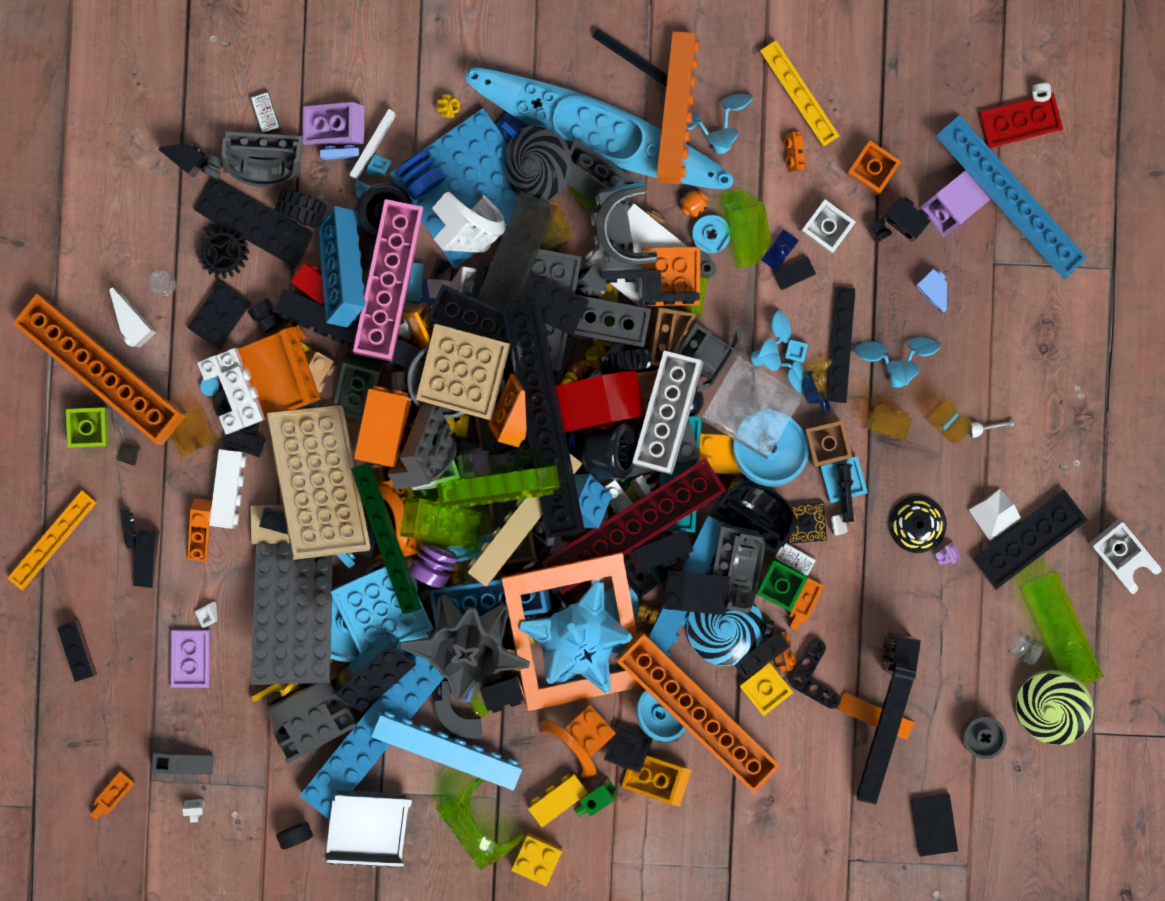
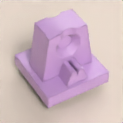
(948, 554)

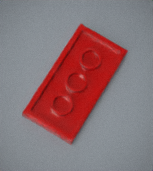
(1020, 121)

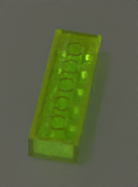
(498, 487)
(1060, 627)

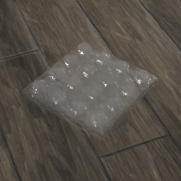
(752, 407)

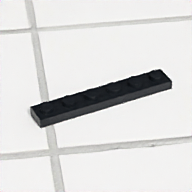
(841, 344)

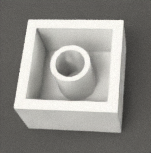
(828, 227)

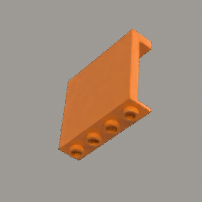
(280, 372)

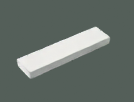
(373, 144)

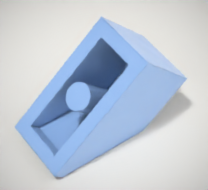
(934, 289)

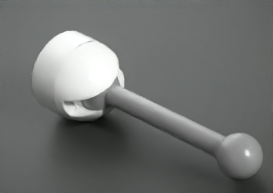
(977, 428)

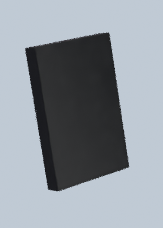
(934, 825)

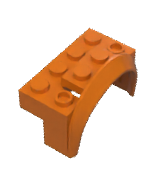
(396, 499)

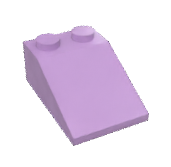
(333, 124)

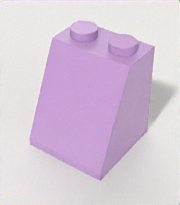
(955, 203)

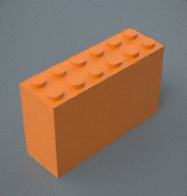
(384, 427)

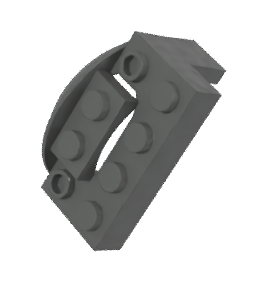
(257, 172)
(427, 427)
(740, 563)

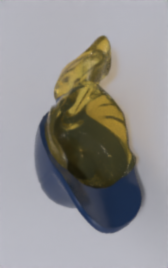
(814, 385)

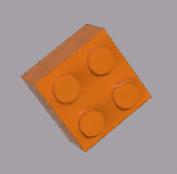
(873, 167)

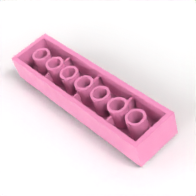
(388, 280)

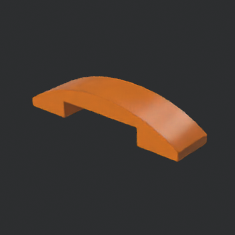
(869, 713)

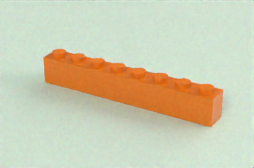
(677, 108)

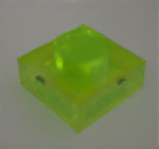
(479, 708)

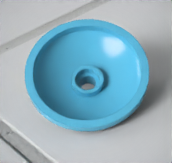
(663, 728)

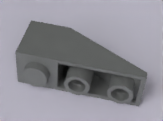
(182, 763)

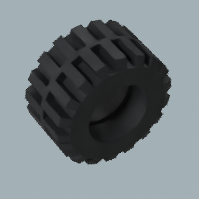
(300, 208)

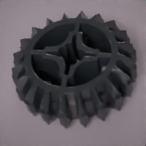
(218, 260)
(626, 361)

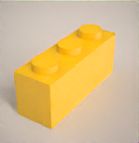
(557, 799)

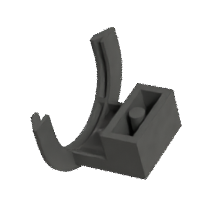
(711, 351)

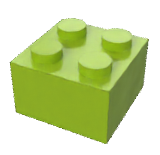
(87, 427)

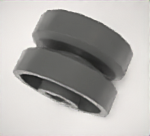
(994, 740)

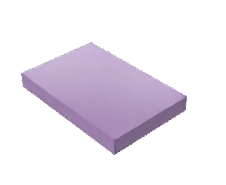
(190, 658)

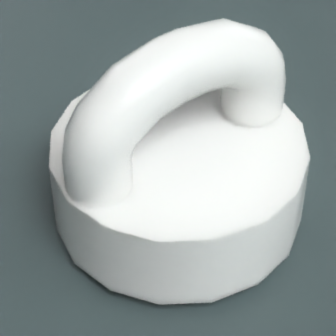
(1041, 88)

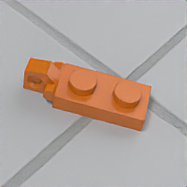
(805, 603)
(112, 795)

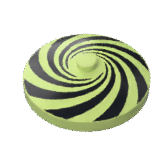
(1054, 707)

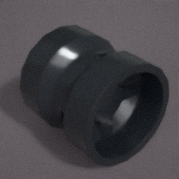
(877, 226)

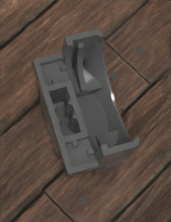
(613, 226)

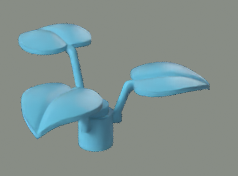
(723, 138)
(769, 355)
(900, 371)

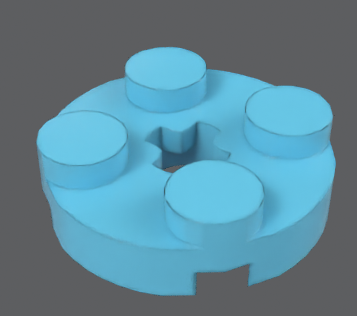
(708, 223)

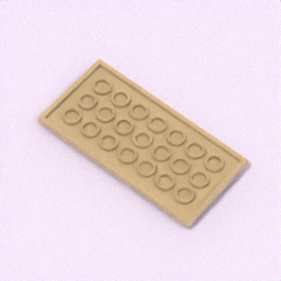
(317, 482)

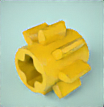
(447, 106)

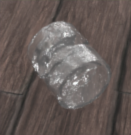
(161, 283)
(1025, 648)

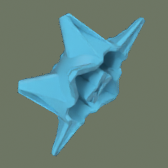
(579, 640)

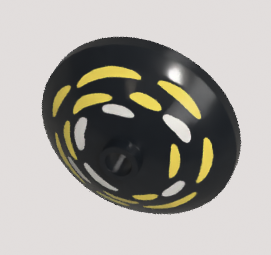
(904, 519)

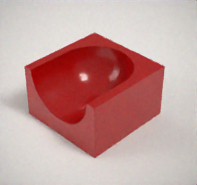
(600, 400)

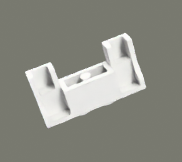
(237, 387)

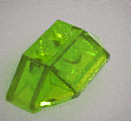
(747, 227)

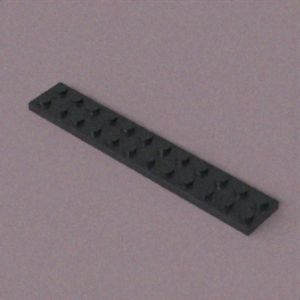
(543, 415)

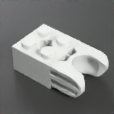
(1128, 558)

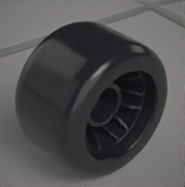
(372, 200)
(609, 450)

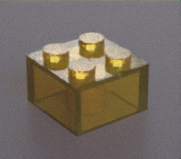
(888, 423)

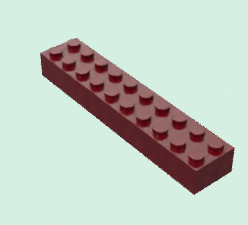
(644, 517)

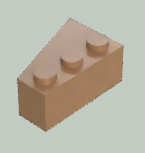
(667, 332)

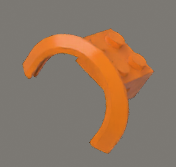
(583, 736)

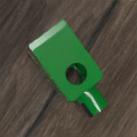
(601, 794)

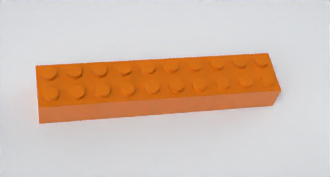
(99, 369)
(697, 712)

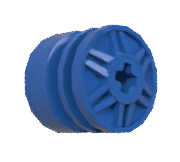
(420, 174)

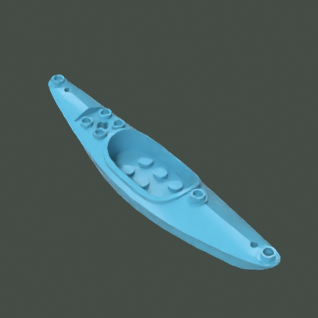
(600, 126)

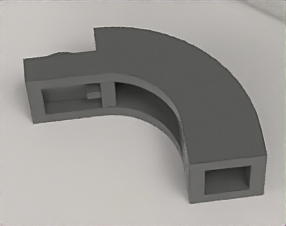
(454, 722)

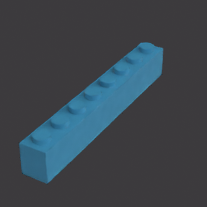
(668, 621)

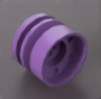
(432, 565)

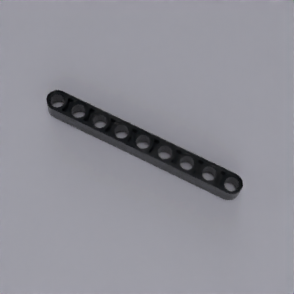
(886, 733)

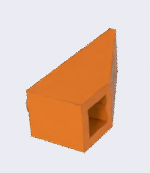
(199, 530)

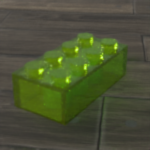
(439, 525)

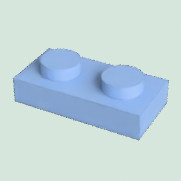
(332, 153)

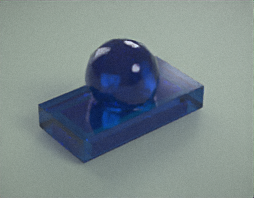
(779, 250)

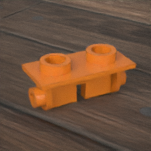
(793, 142)
(786, 660)

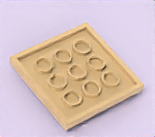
(463, 371)

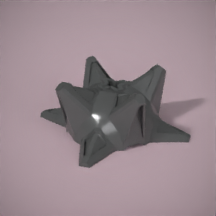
(466, 646)

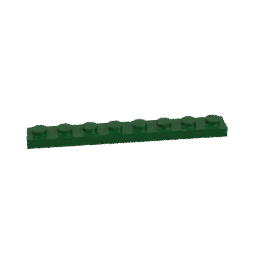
(386, 538)

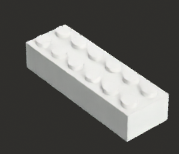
(668, 412)

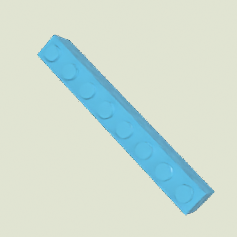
(446, 750)

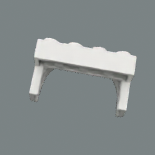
(460, 220)

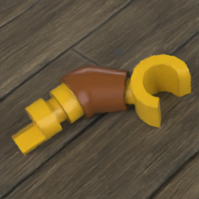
(581, 367)

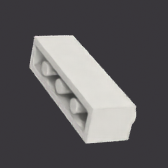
(226, 489)

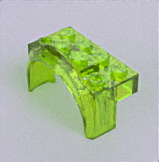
(458, 817)

